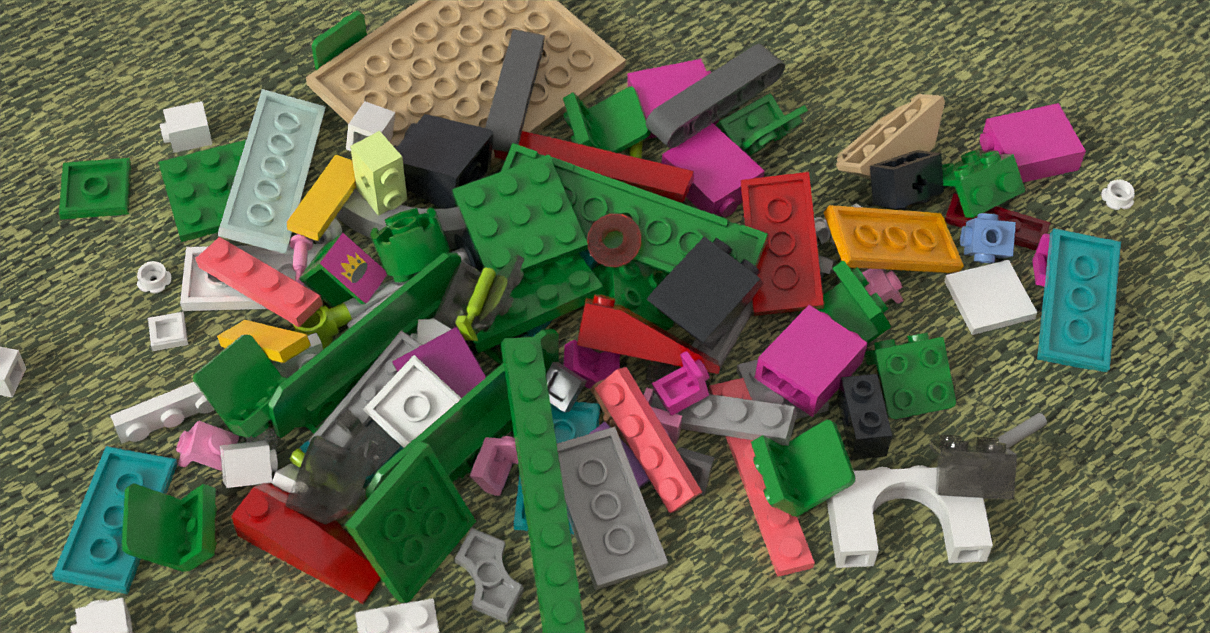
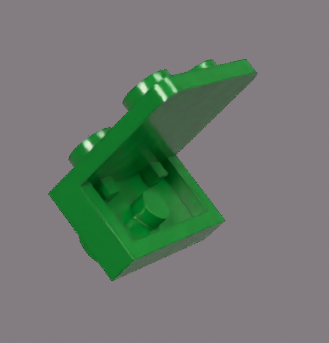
(338, 38)
(609, 124)
(760, 124)
(983, 180)
(631, 287)
(853, 306)
(913, 375)
(240, 386)
(805, 470)
(170, 528)

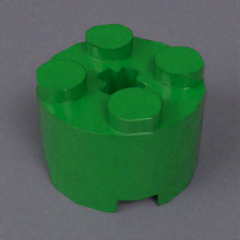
(409, 242)

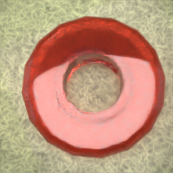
(623, 253)

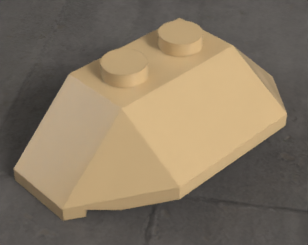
(895, 134)

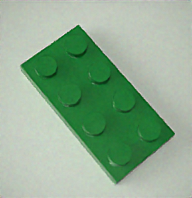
(543, 297)

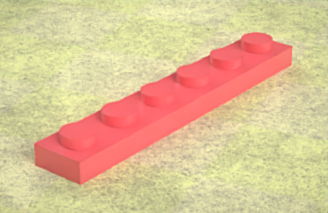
(779, 529)

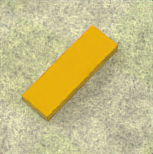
(324, 199)
(275, 342)

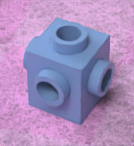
(988, 238)

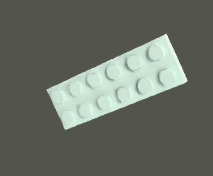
(272, 171)

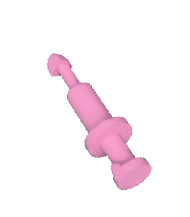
(301, 247)

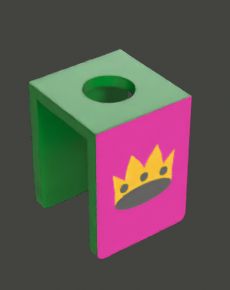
(343, 273)

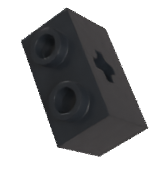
(907, 179)
(864, 417)

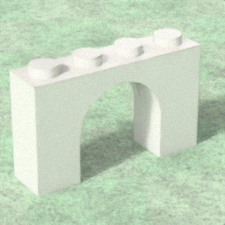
(853, 525)

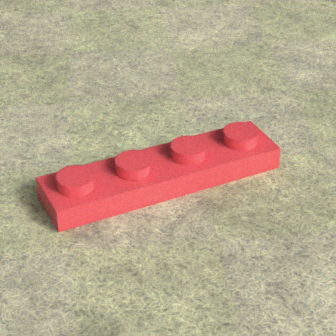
(259, 281)
(648, 440)

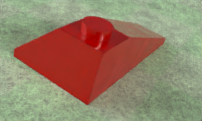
(623, 332)
(306, 544)

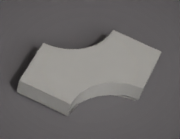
(495, 590)

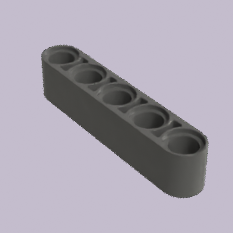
(514, 88)
(715, 95)

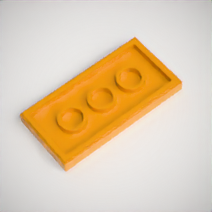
(893, 239)

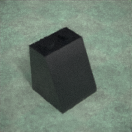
(444, 156)
(707, 291)

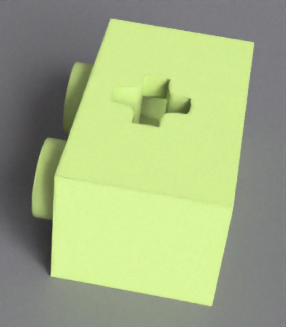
(379, 173)

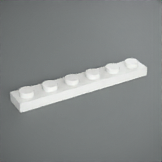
(172, 407)

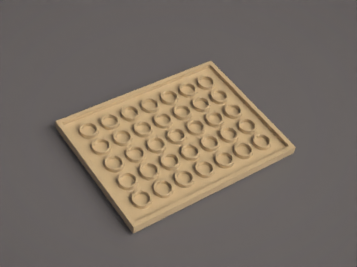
(449, 59)

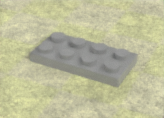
(608, 510)

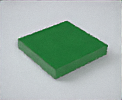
(95, 188)

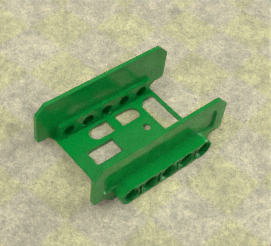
(328, 377)

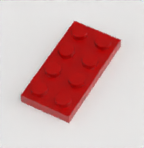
(790, 257)

